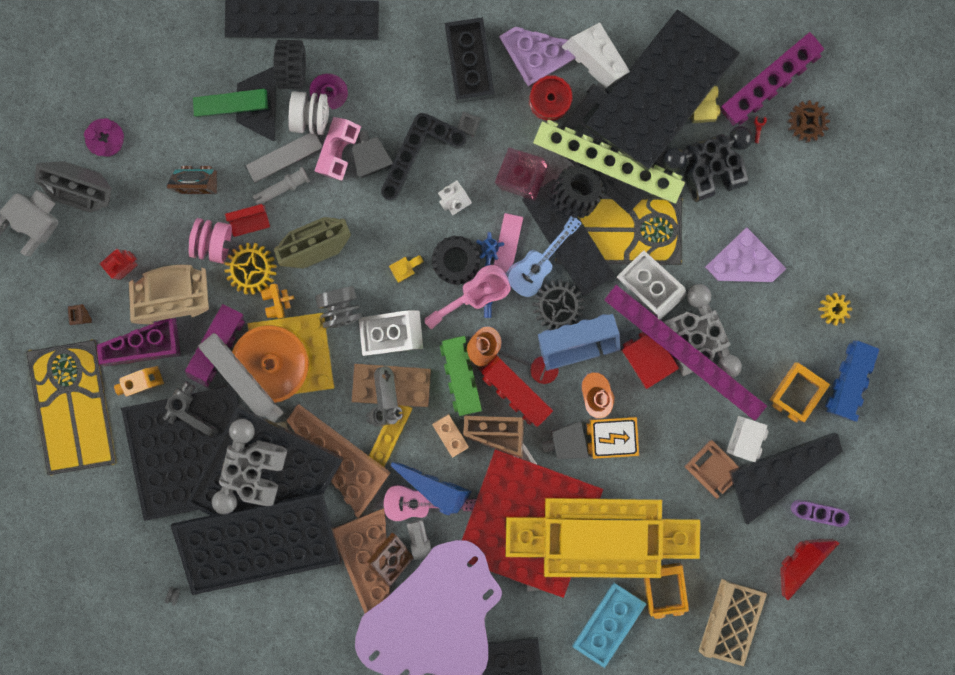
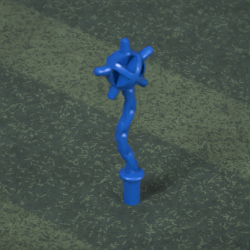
(489, 248)

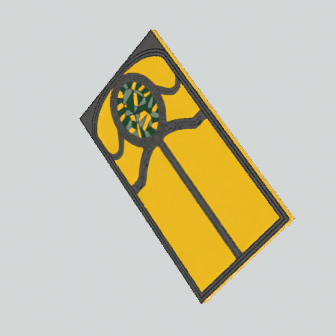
(649, 227)
(71, 407)

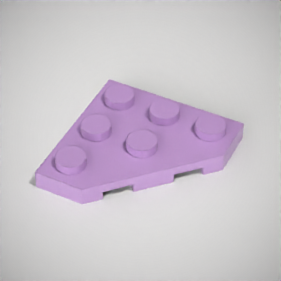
(535, 53)
(745, 261)

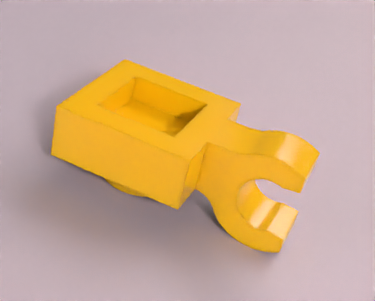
(403, 269)

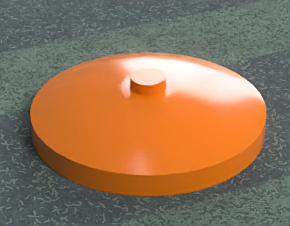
(274, 360)

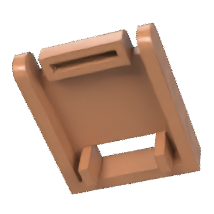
(714, 471)

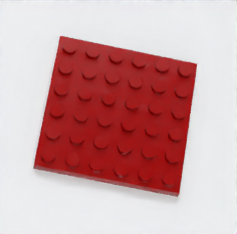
(519, 490)

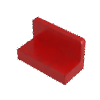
(248, 220)

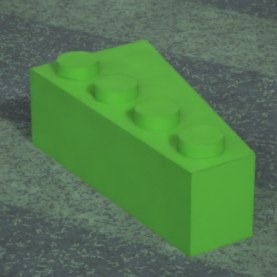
(461, 376)

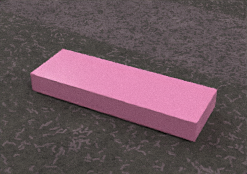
(509, 235)

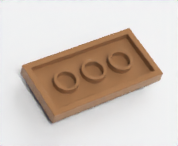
(411, 385)

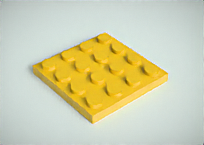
(314, 337)

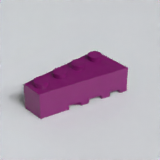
(144, 344)

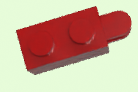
(119, 264)

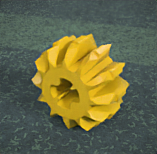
(835, 301)

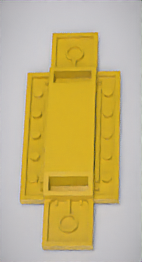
(602, 546)

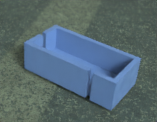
(578, 341)

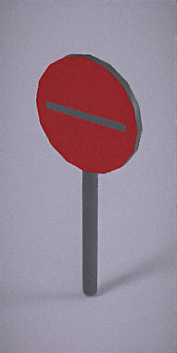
(537, 369)

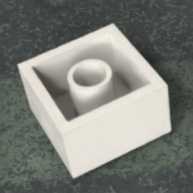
(747, 439)

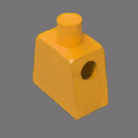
(138, 382)

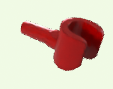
(758, 128)

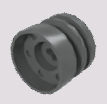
(338, 307)

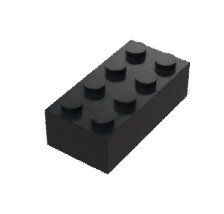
(469, 60)

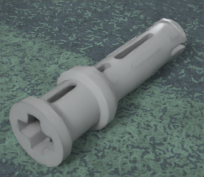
(289, 182)

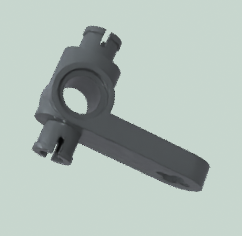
(185, 396)
(387, 410)

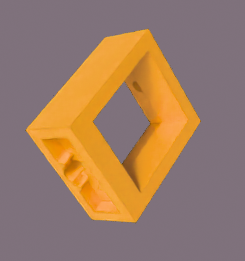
(799, 369)
(676, 610)

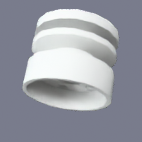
(308, 113)

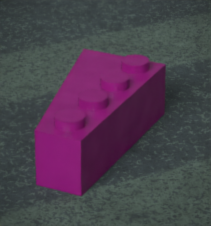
(225, 325)

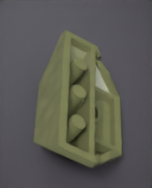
(312, 243)

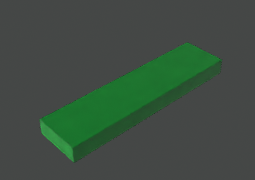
(230, 103)

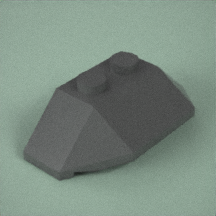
(73, 185)

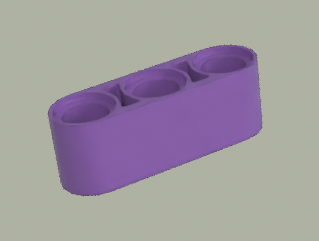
(828, 515)

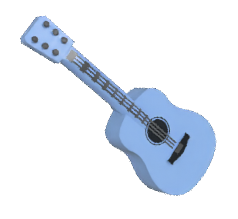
(529, 273)

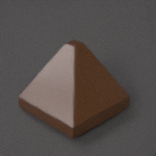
(81, 315)

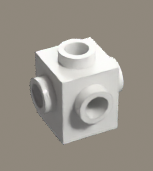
(454, 198)

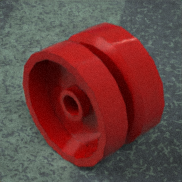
(560, 93)

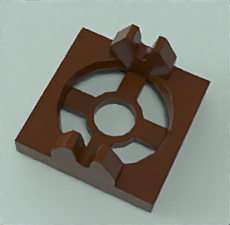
(406, 558)

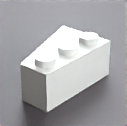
(598, 54)

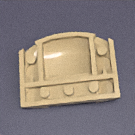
(168, 294)

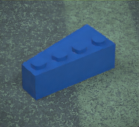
(852, 381)

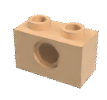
(450, 435)

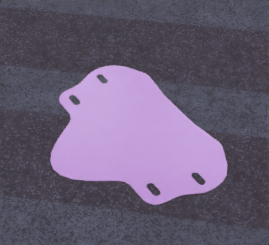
(433, 617)

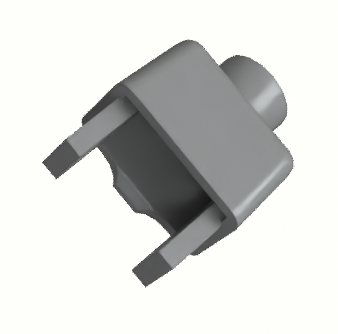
(30, 217)

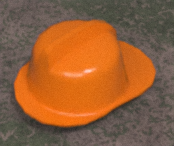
(484, 346)
(597, 395)

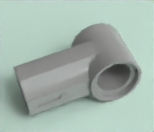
(419, 542)

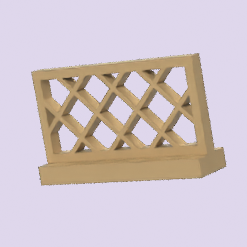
(719, 614)

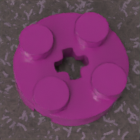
(93, 135)

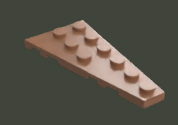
(358, 474)
(357, 543)

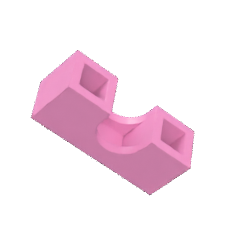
(339, 136)

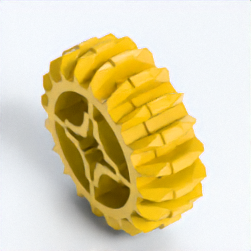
(248, 277)

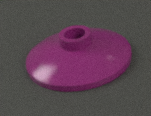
(337, 96)

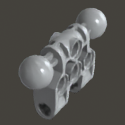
(699, 297)
(271, 458)

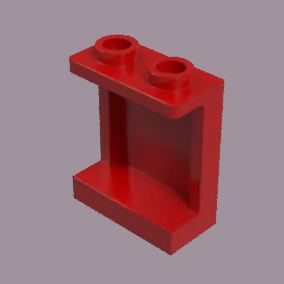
(648, 360)

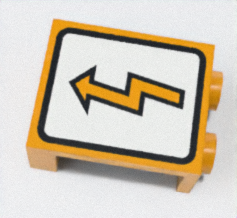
(613, 437)

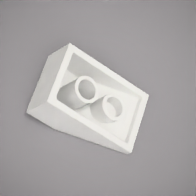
(652, 285)
(391, 333)

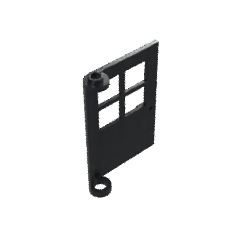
(622, 193)

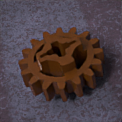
(803, 115)

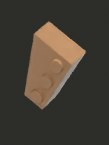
(496, 432)

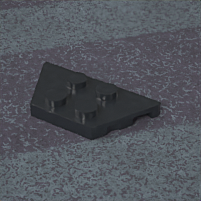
(261, 120)

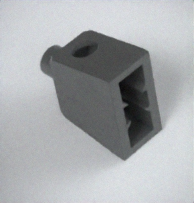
(370, 155)
(567, 442)

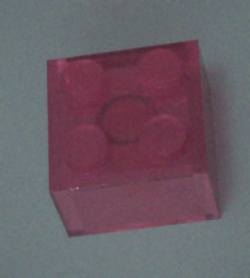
(521, 173)

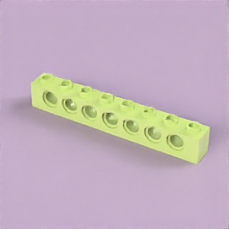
(544, 139)

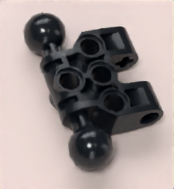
(732, 176)

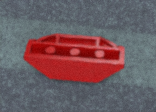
(803, 563)

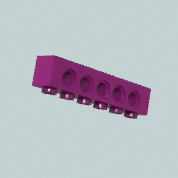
(808, 45)

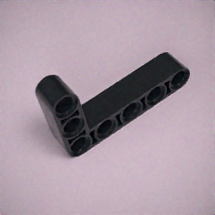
(414, 150)

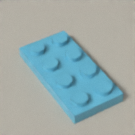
(609, 624)

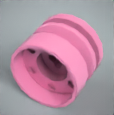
(206, 240)

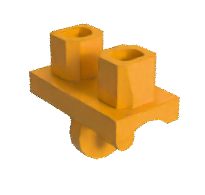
(273, 293)

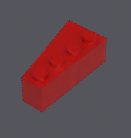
(516, 390)

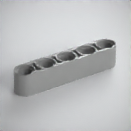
(237, 375)

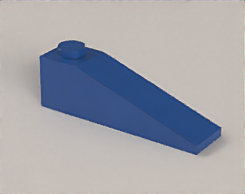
(443, 495)

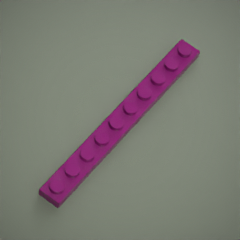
(685, 353)

